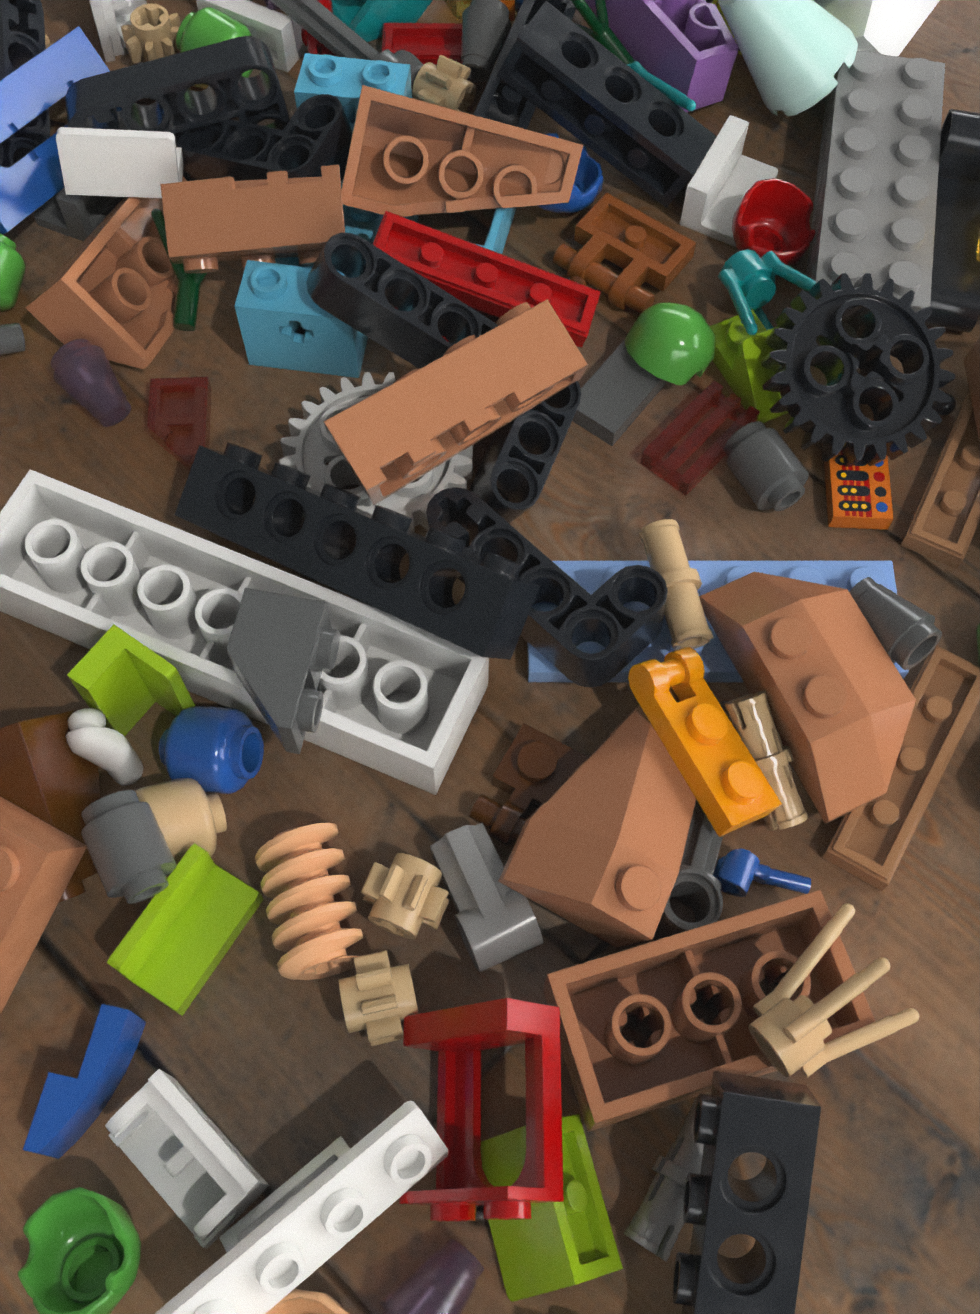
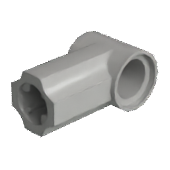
(490, 916)

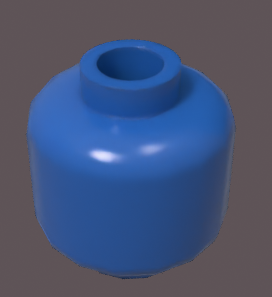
(212, 747)

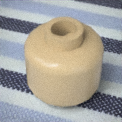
(185, 814)

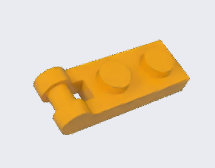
(702, 740)

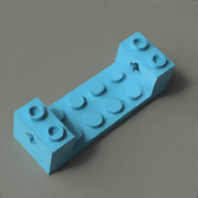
(273, 304)

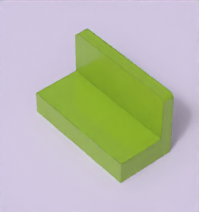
(126, 680)
(185, 931)
(562, 1240)

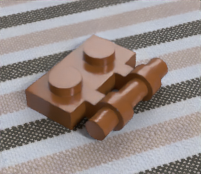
(631, 241)

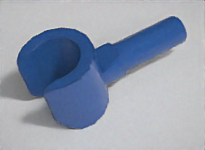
(741, 867)

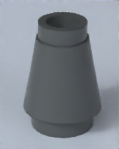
(483, 36)
(899, 625)

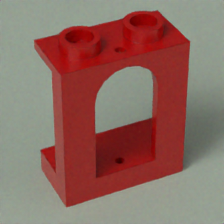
(459, 1038)

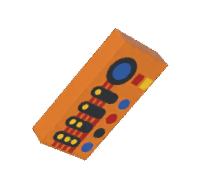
(858, 494)

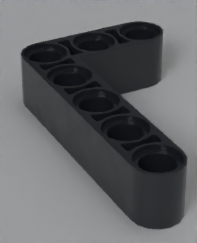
(416, 336)

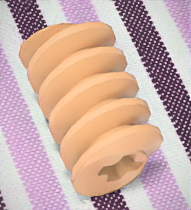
(305, 902)

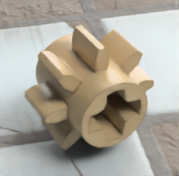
(151, 33)
(445, 85)
(405, 895)
(378, 998)

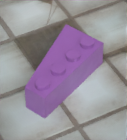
(678, 43)

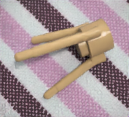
(794, 1030)

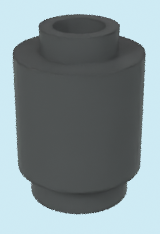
(765, 467)
(127, 846)

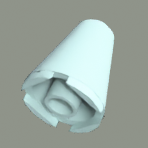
(790, 49)

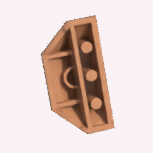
(824, 681)

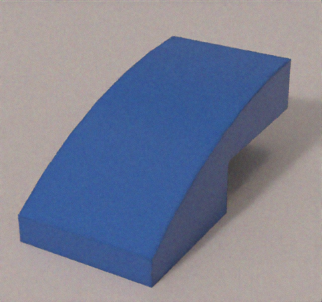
(73, 1104)

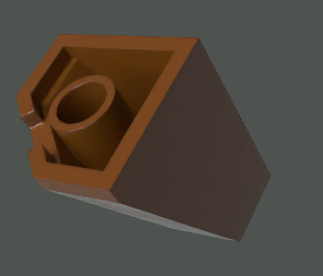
(49, 781)

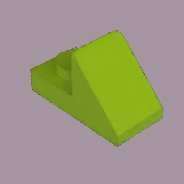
(739, 361)

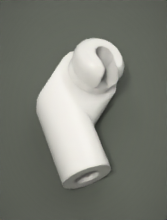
(103, 746)

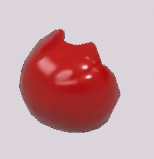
(774, 219)

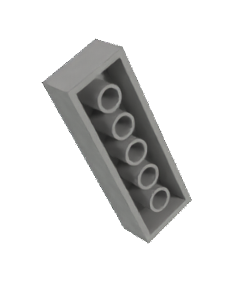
(879, 175)

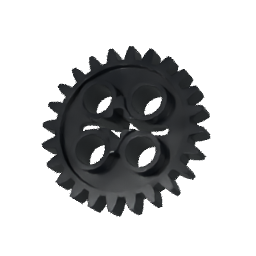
(883, 329)

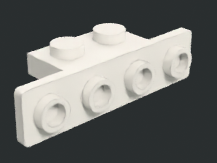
(313, 1216)

